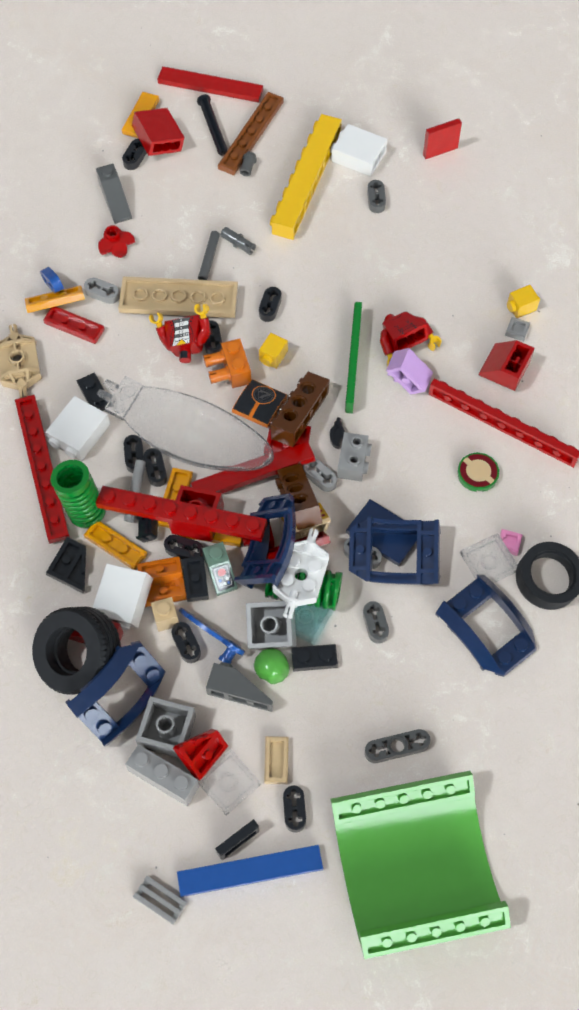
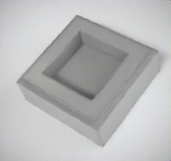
(517, 329)

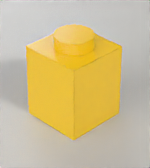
(523, 301)
(273, 350)

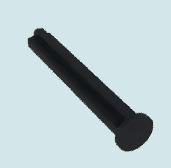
(204, 102)

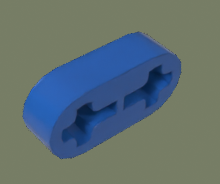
(51, 279)

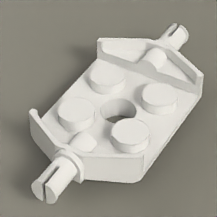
(312, 561)

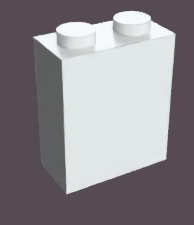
(358, 149)
(77, 428)
(123, 595)

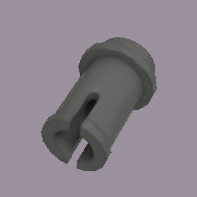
(249, 160)

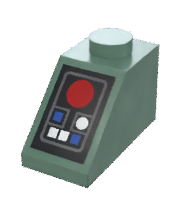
(219, 568)

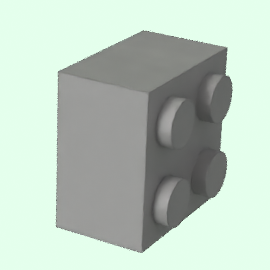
(268, 626)
(165, 726)

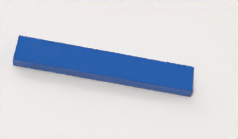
(249, 871)

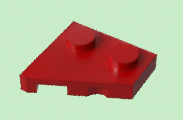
(201, 752)

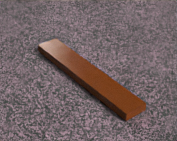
(250, 133)

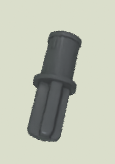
(238, 240)

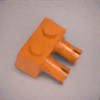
(235, 362)

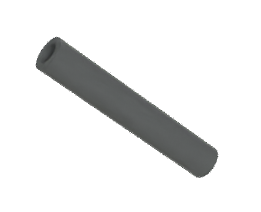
(209, 255)

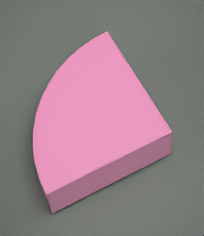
(511, 540)

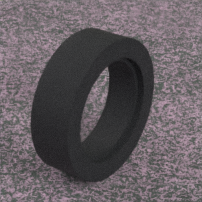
(532, 592)

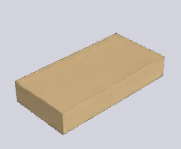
(276, 760)

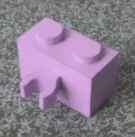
(409, 371)

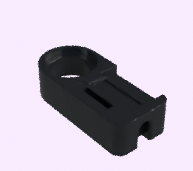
(147, 529)

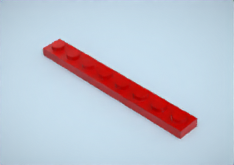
(509, 425)
(41, 469)
(182, 513)

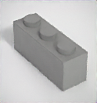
(162, 775)

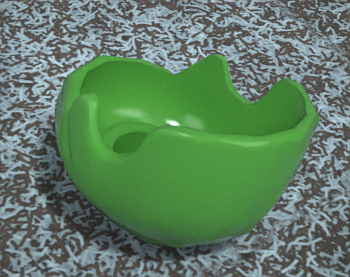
(271, 666)

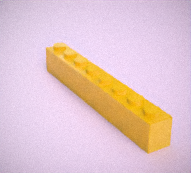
(306, 177)

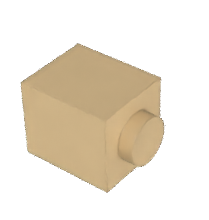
(164, 614)

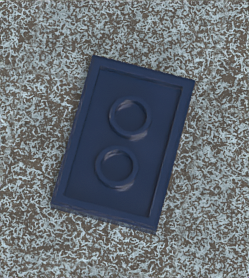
(392, 546)

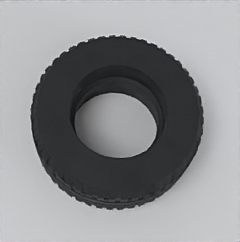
(51, 643)

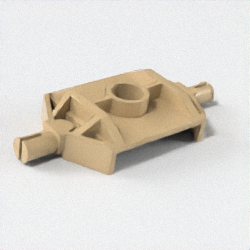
(20, 373)

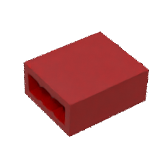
(157, 131)

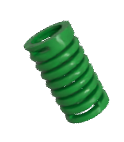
(77, 493)
(328, 593)

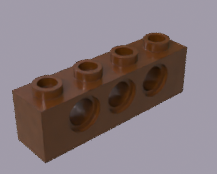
(299, 409)
(294, 481)

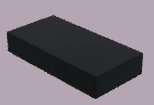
(237, 839)

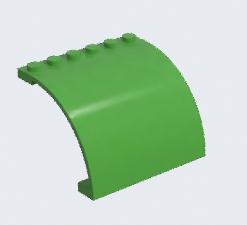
(416, 865)

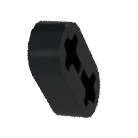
(131, 153)
(273, 305)
(216, 337)
(129, 454)
(150, 468)
(185, 544)
(190, 640)
(300, 808)

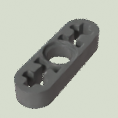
(379, 744)

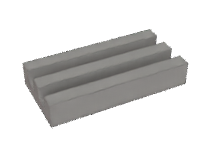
(143, 888)

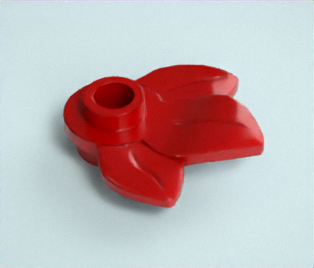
(115, 244)

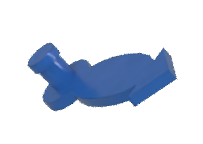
(232, 647)

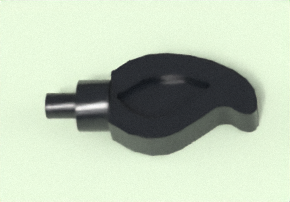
(336, 433)

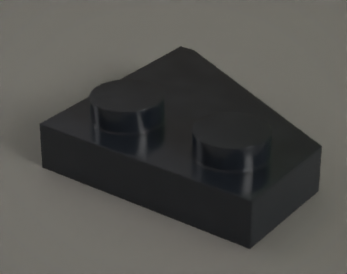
(69, 565)

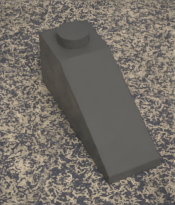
(113, 193)
(231, 685)

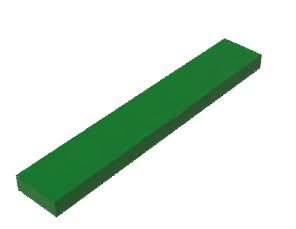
(353, 357)

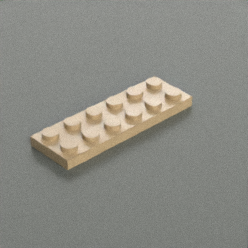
(177, 296)

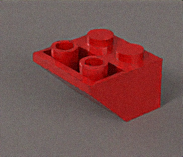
(507, 363)

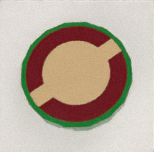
(478, 472)

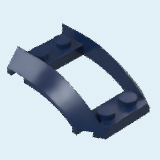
(427, 550)
(256, 567)
(469, 600)
(93, 714)

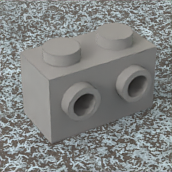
(353, 456)

